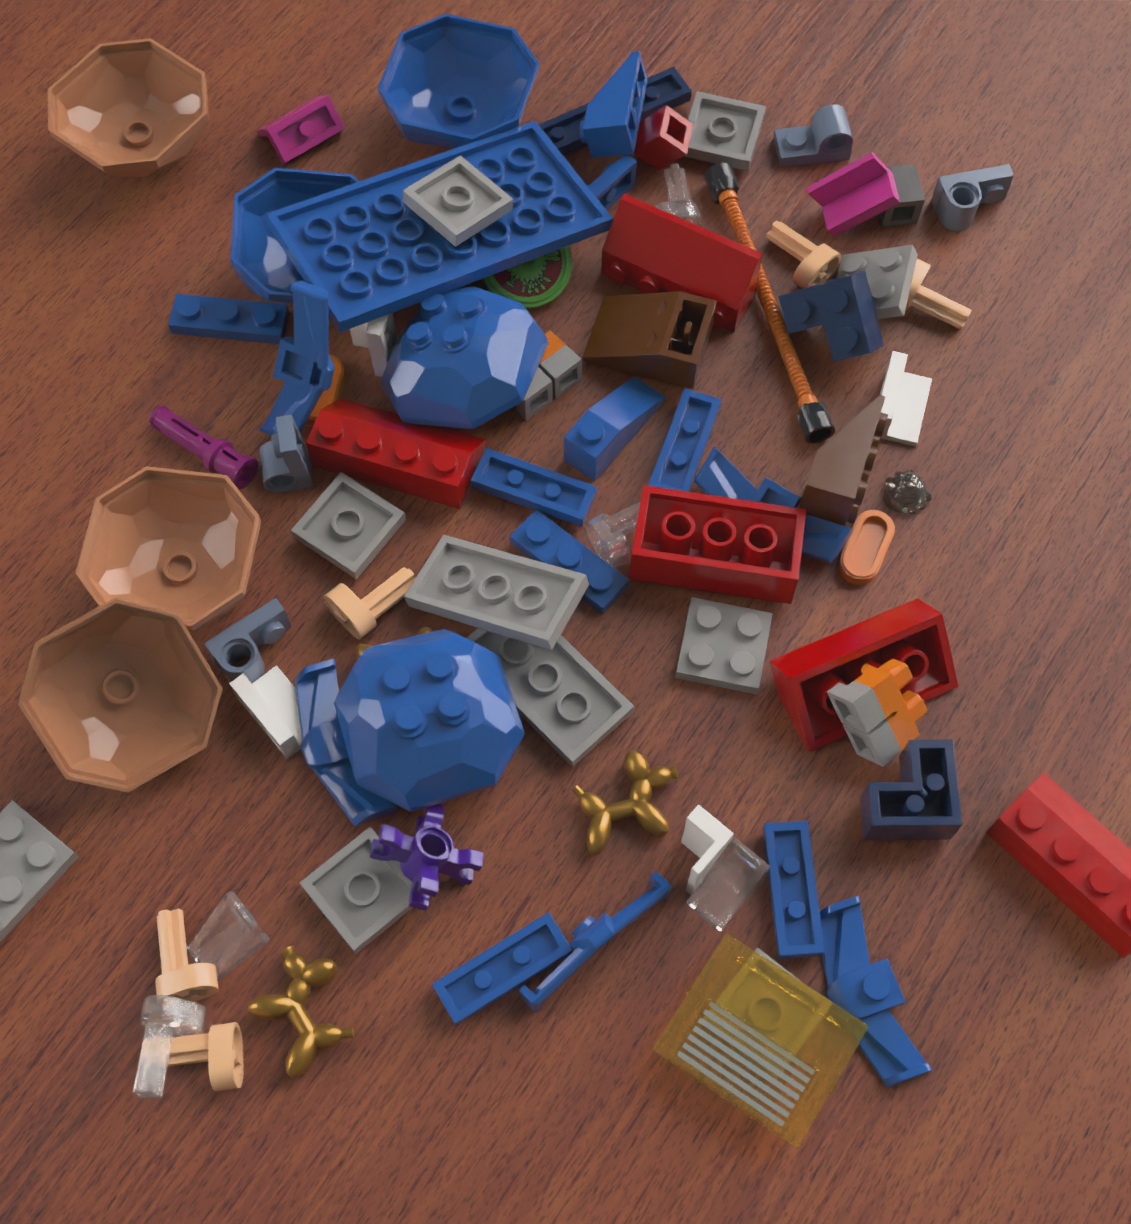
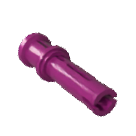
(216, 454)

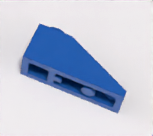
(616, 111)
(610, 427)

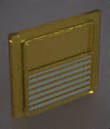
(761, 1040)

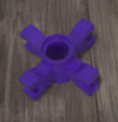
(426, 855)

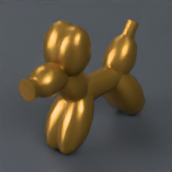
(638, 804)
(279, 1006)

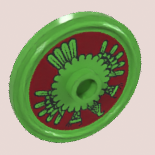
(534, 281)

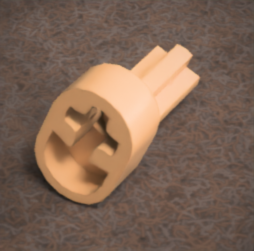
(817, 262)
(934, 303)
(361, 615)
(178, 978)
(219, 1047)

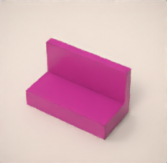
(303, 128)
(855, 193)

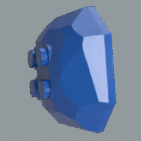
(457, 81)
(254, 249)
(463, 359)
(428, 719)

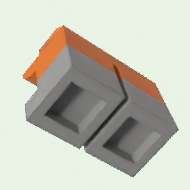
(555, 375)
(877, 713)

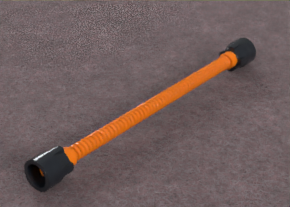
(813, 415)

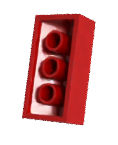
(672, 255)
(394, 454)
(718, 544)
(905, 633)
(1071, 858)

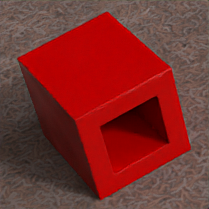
(663, 138)

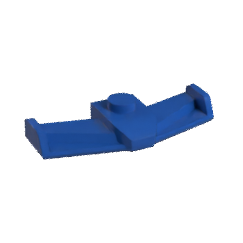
(304, 360)
(721, 478)
(325, 746)
(591, 937)
(867, 993)

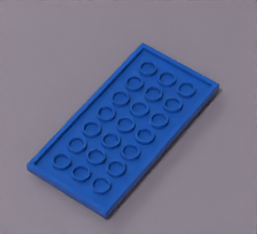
(385, 257)

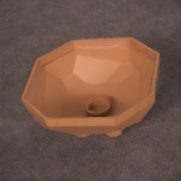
(129, 107)
(171, 544)
(120, 695)

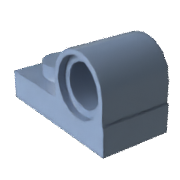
(824, 141)
(959, 194)
(286, 459)
(244, 637)

